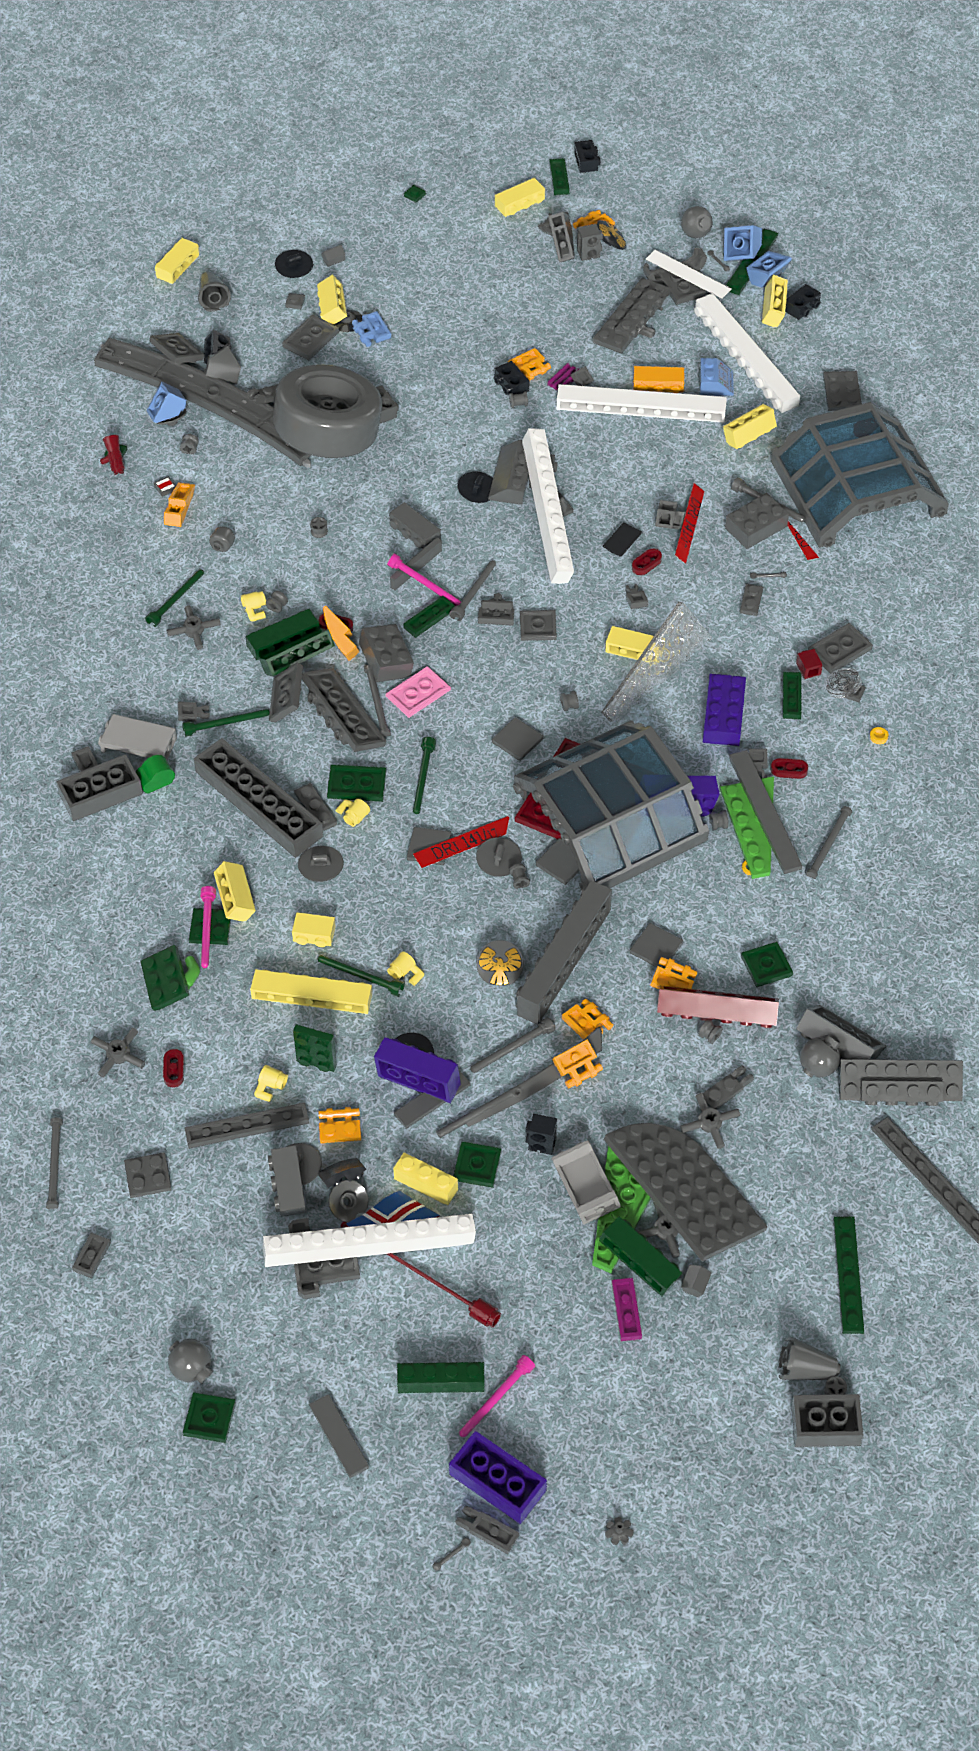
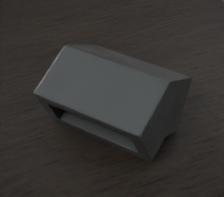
(333, 256)
(696, 1280)

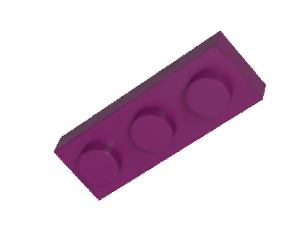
(626, 1309)

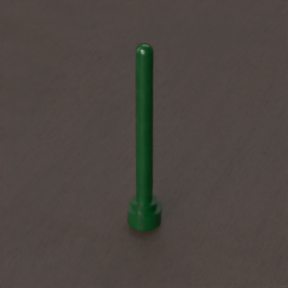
(155, 616)
(191, 728)
(428, 745)
(392, 986)

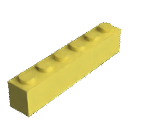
(311, 991)

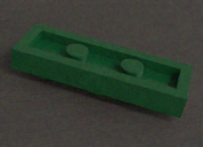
(559, 176)
(428, 617)
(792, 695)

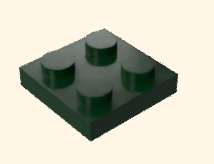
(219, 927)
(766, 964)
(477, 1164)
(209, 1417)

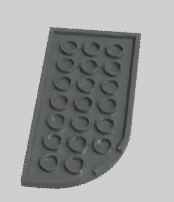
(686, 1187)

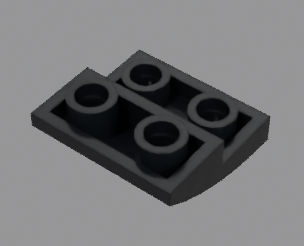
(350, 1168)

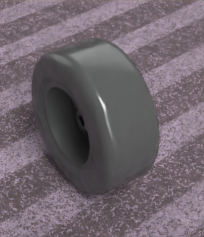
(327, 411)

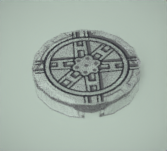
(843, 682)

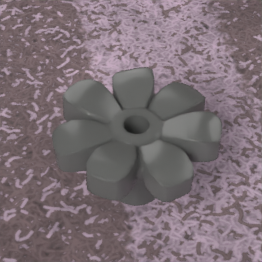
(619, 1531)

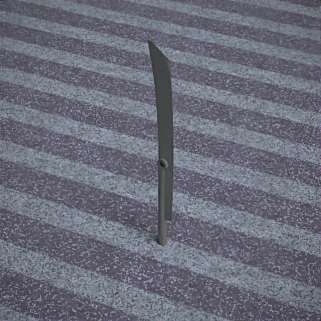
(517, 1093)

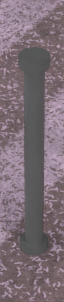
(377, 702)
(845, 812)
(54, 1160)

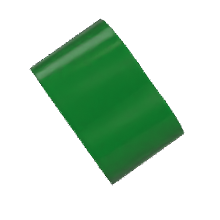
(155, 773)

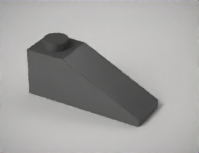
(562, 236)

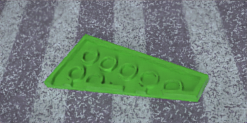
(747, 827)
(633, 1204)

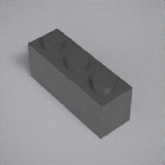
(413, 525)

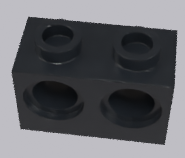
(586, 156)
(802, 302)
(215, 342)
(511, 379)
(541, 1134)

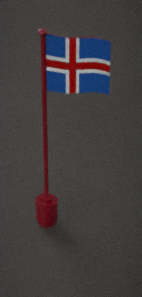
(403, 1208)

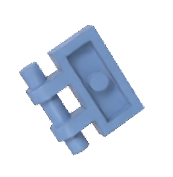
(375, 326)

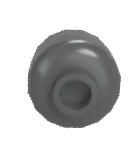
(222, 539)

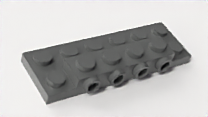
(631, 315)
(342, 710)
(901, 1081)

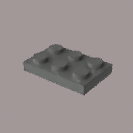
(310, 337)
(176, 348)
(841, 389)
(841, 647)
(286, 692)

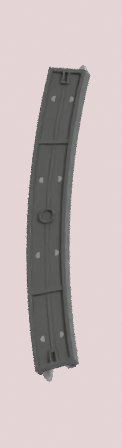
(197, 388)

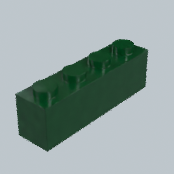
(281, 633)
(296, 651)
(640, 1256)
(440, 1377)

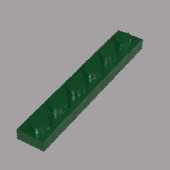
(740, 277)
(848, 1275)

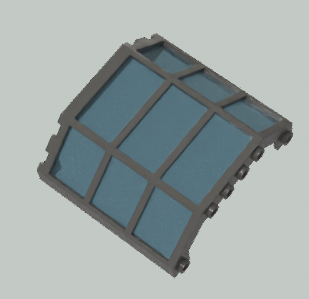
(852, 467)
(617, 803)

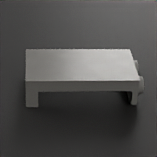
(137, 737)
(586, 1182)

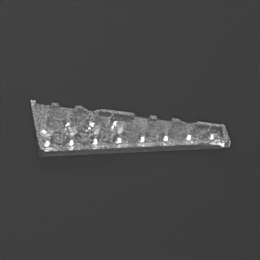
(669, 648)

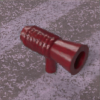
(114, 454)

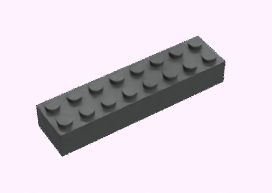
(258, 797)
(563, 952)

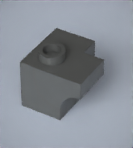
(669, 516)

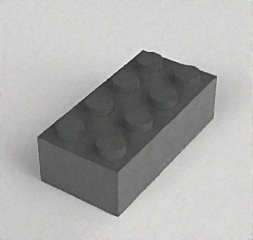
(99, 787)

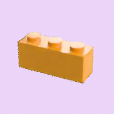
(658, 379)

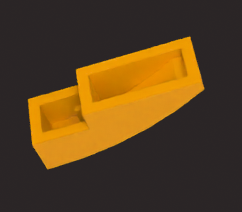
(178, 504)
(340, 634)

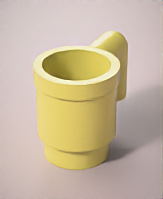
(254, 601)
(356, 811)
(404, 964)
(270, 1077)

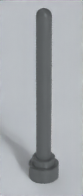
(739, 486)
(459, 610)
(544, 1027)

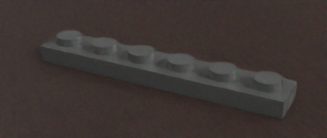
(246, 1125)

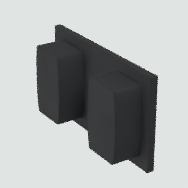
(622, 539)

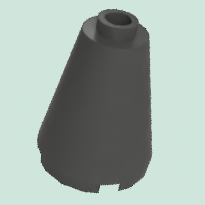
(213, 292)
(806, 1362)

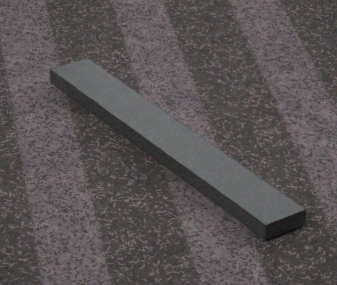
(765, 812)
(929, 1176)

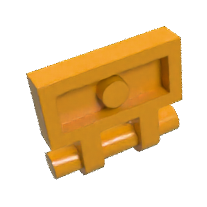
(592, 218)
(529, 360)
(667, 978)
(582, 1023)
(574, 1058)
(340, 1130)

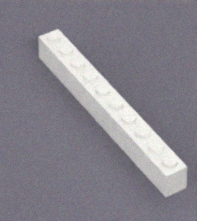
(747, 353)
(641, 403)
(548, 506)
(368, 1240)

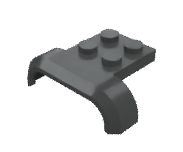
(681, 289)
(317, 1273)

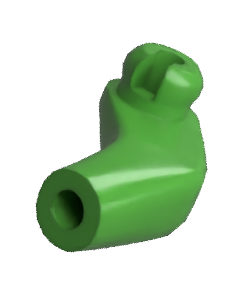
(193, 971)

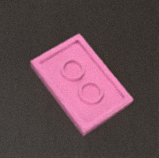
(418, 691)

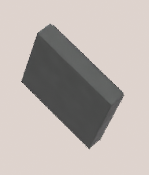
(538, 625)
(517, 739)
(425, 838)
(559, 862)
(655, 944)

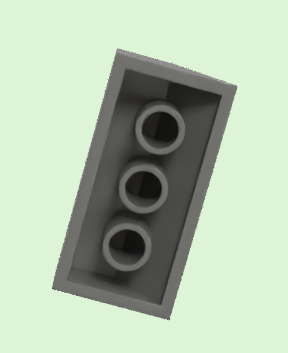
(510, 475)
(854, 1042)

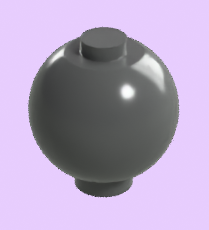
(696, 222)
(820, 1057)
(190, 1361)

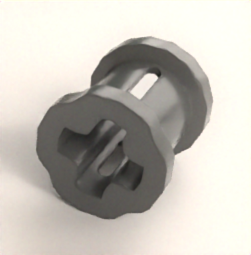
(518, 399)
(519, 876)

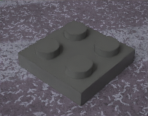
(147, 1175)

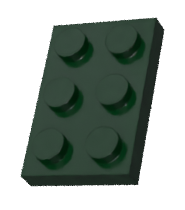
(356, 783)
(164, 978)
(314, 1048)

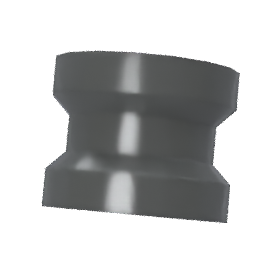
(189, 444)
(316, 524)
(276, 601)
(569, 701)
(718, 820)
(710, 1031)
(836, 1384)

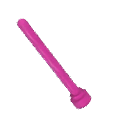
(396, 562)
(207, 895)
(523, 1366)

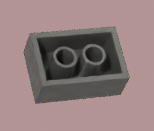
(756, 521)
(386, 652)
(286, 1181)
(827, 1420)

